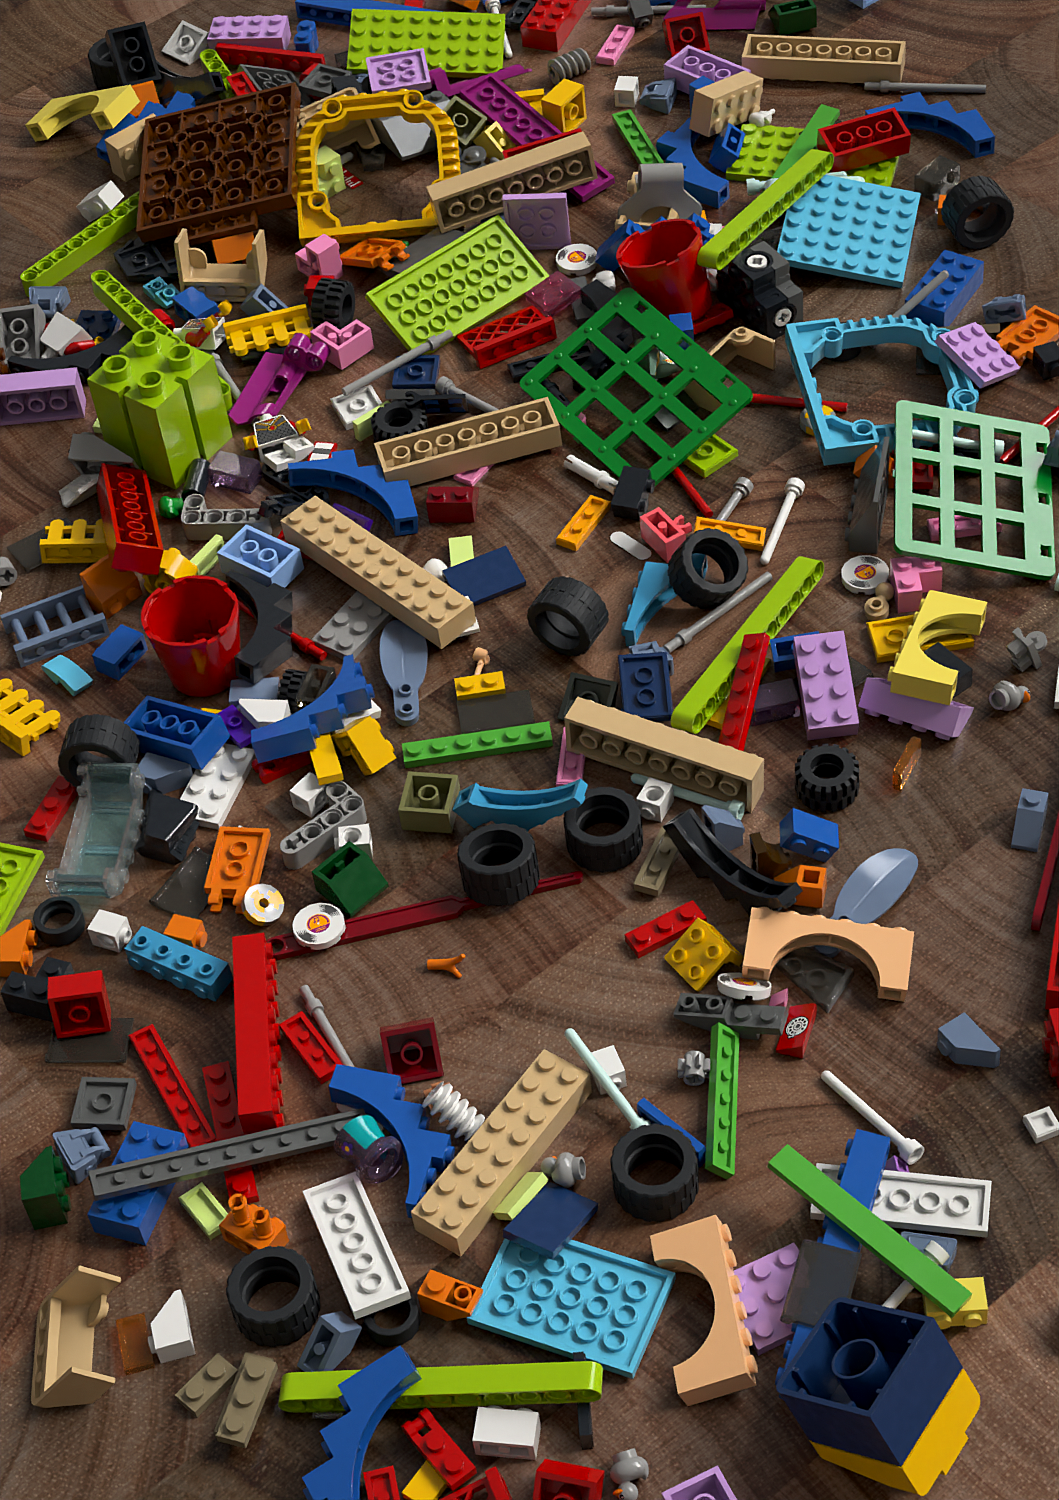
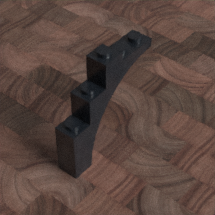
(200, 87)
(618, 331)
(86, 361)
(271, 639)
(729, 874)

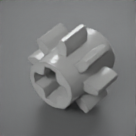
(693, 1068)

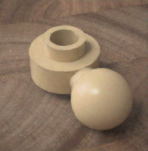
(883, 592)

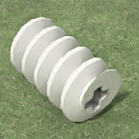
(454, 1110)

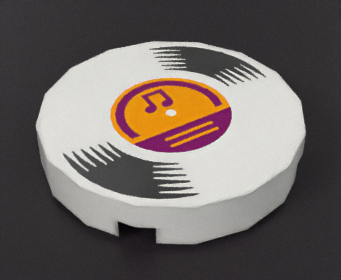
(576, 259)
(864, 574)
(318, 926)
(738, 987)

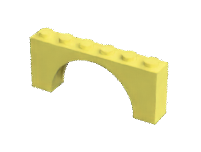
(105, 106)
(938, 615)

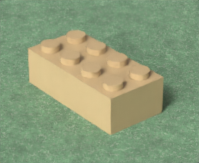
(725, 102)

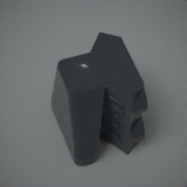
(168, 829)

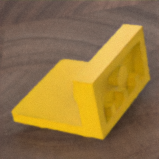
(701, 954)

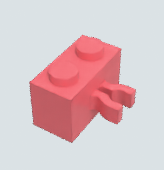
(663, 533)

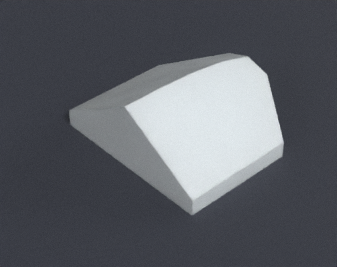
(79, 489)

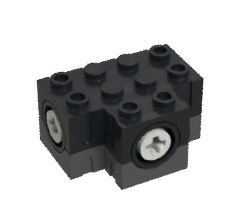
(761, 290)

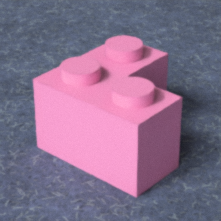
(320, 258)
(344, 344)
(911, 579)

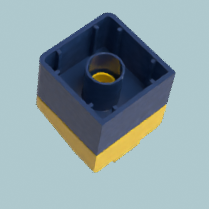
(881, 1394)

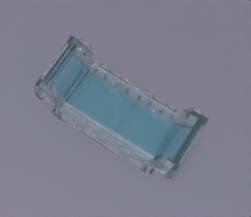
(101, 832)

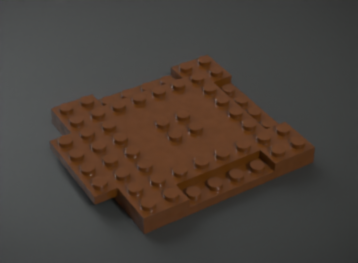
(219, 166)

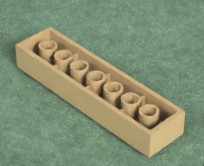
(824, 58)
(535, 171)
(470, 443)
(663, 753)
(501, 1152)

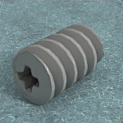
(568, 65)

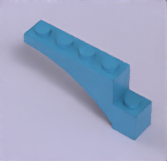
(652, 595)
(520, 808)

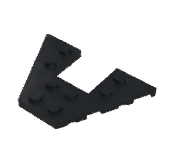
(145, 263)

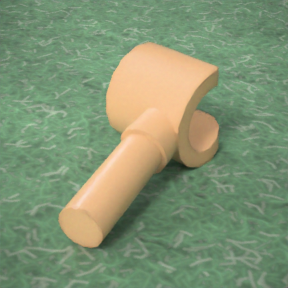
(481, 656)

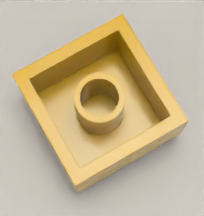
(565, 105)

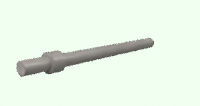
(611, 11)
(886, 86)
(431, 344)
(226, 377)
(685, 635)
(316, 1010)

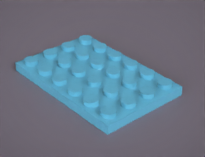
(575, 1302)

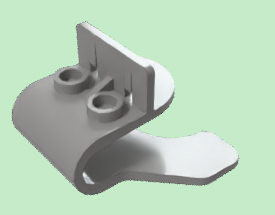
(660, 186)

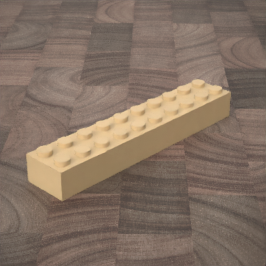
(379, 572)

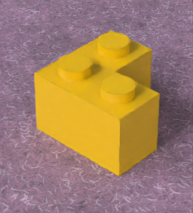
(365, 743)

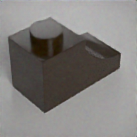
(768, 858)

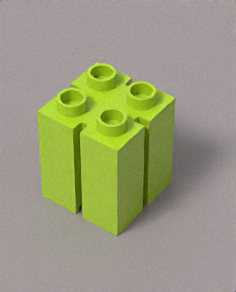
(161, 405)

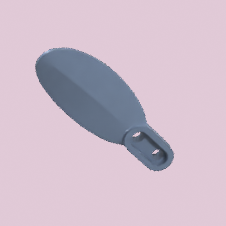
(404, 668)
(873, 889)

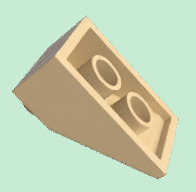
(126, 150)

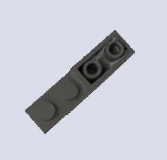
(746, 1019)

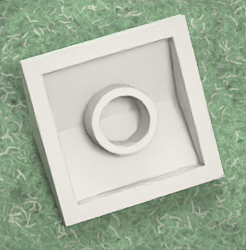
(186, 43)

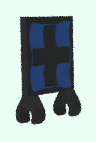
(439, 403)

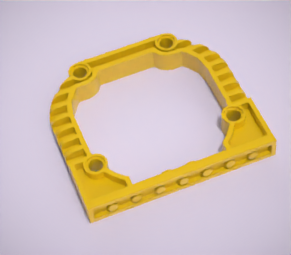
(315, 220)

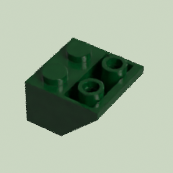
(793, 16)
(349, 879)
(44, 1191)

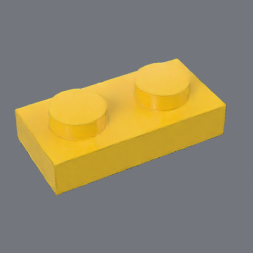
(479, 685)

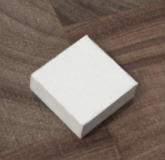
(1041, 1124)

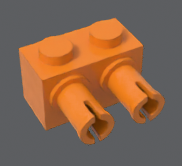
(251, 1227)

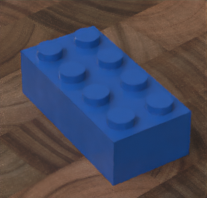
(951, 295)
(177, 731)
(136, 1213)

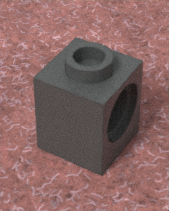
(640, 13)

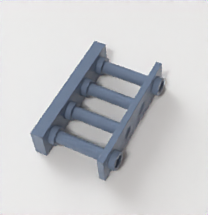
(58, 640)

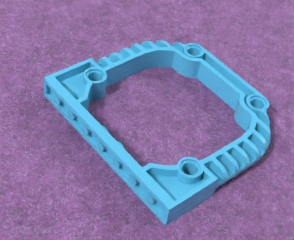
(843, 440)

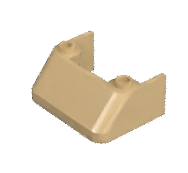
(220, 280)
(740, 342)
(66, 1340)

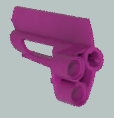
(725, 15)
(440, 81)
(278, 374)

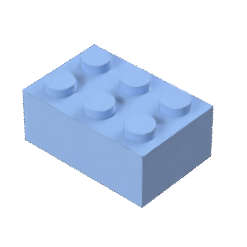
(260, 557)

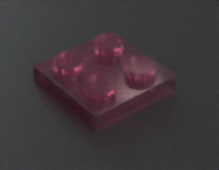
(553, 294)

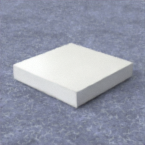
(355, 405)

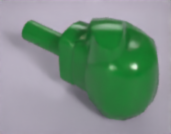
(170, 507)

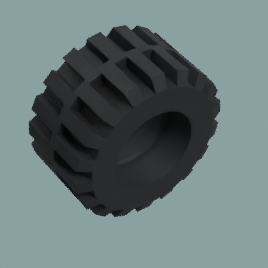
(333, 302)
(397, 420)
(827, 762)

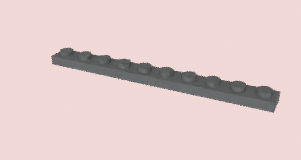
(218, 1156)

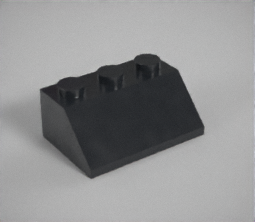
(132, 54)

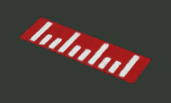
(350, 179)

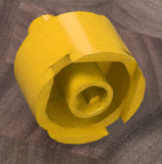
(172, 566)

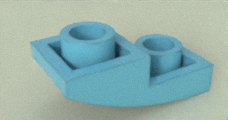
(160, 292)
(68, 674)

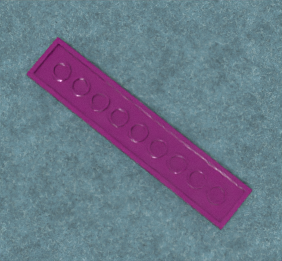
(523, 124)

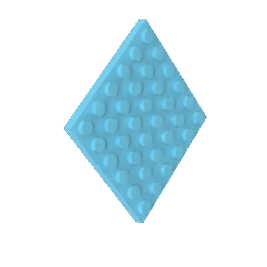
(851, 230)

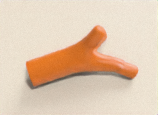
(446, 964)

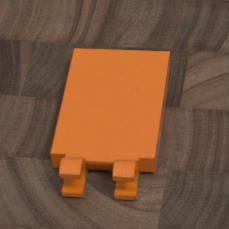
(374, 252)
(1023, 335)
(235, 864)

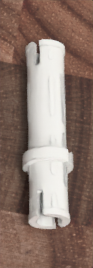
(600, 478)

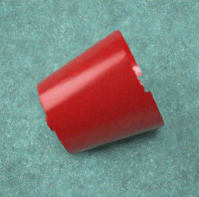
(665, 267)
(194, 633)

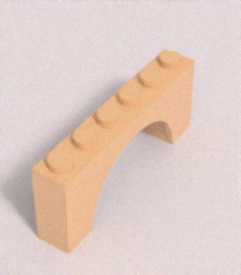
(880, 948)
(724, 1359)

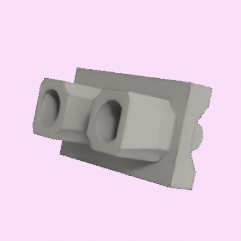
(1026, 649)

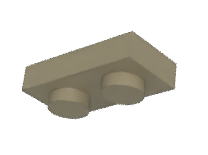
(207, 1385)

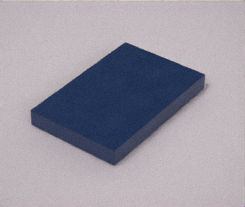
(485, 576)
(646, 685)
(550, 1220)

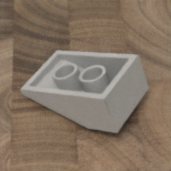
(21, 331)
(89, 452)

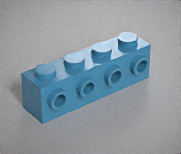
(178, 963)

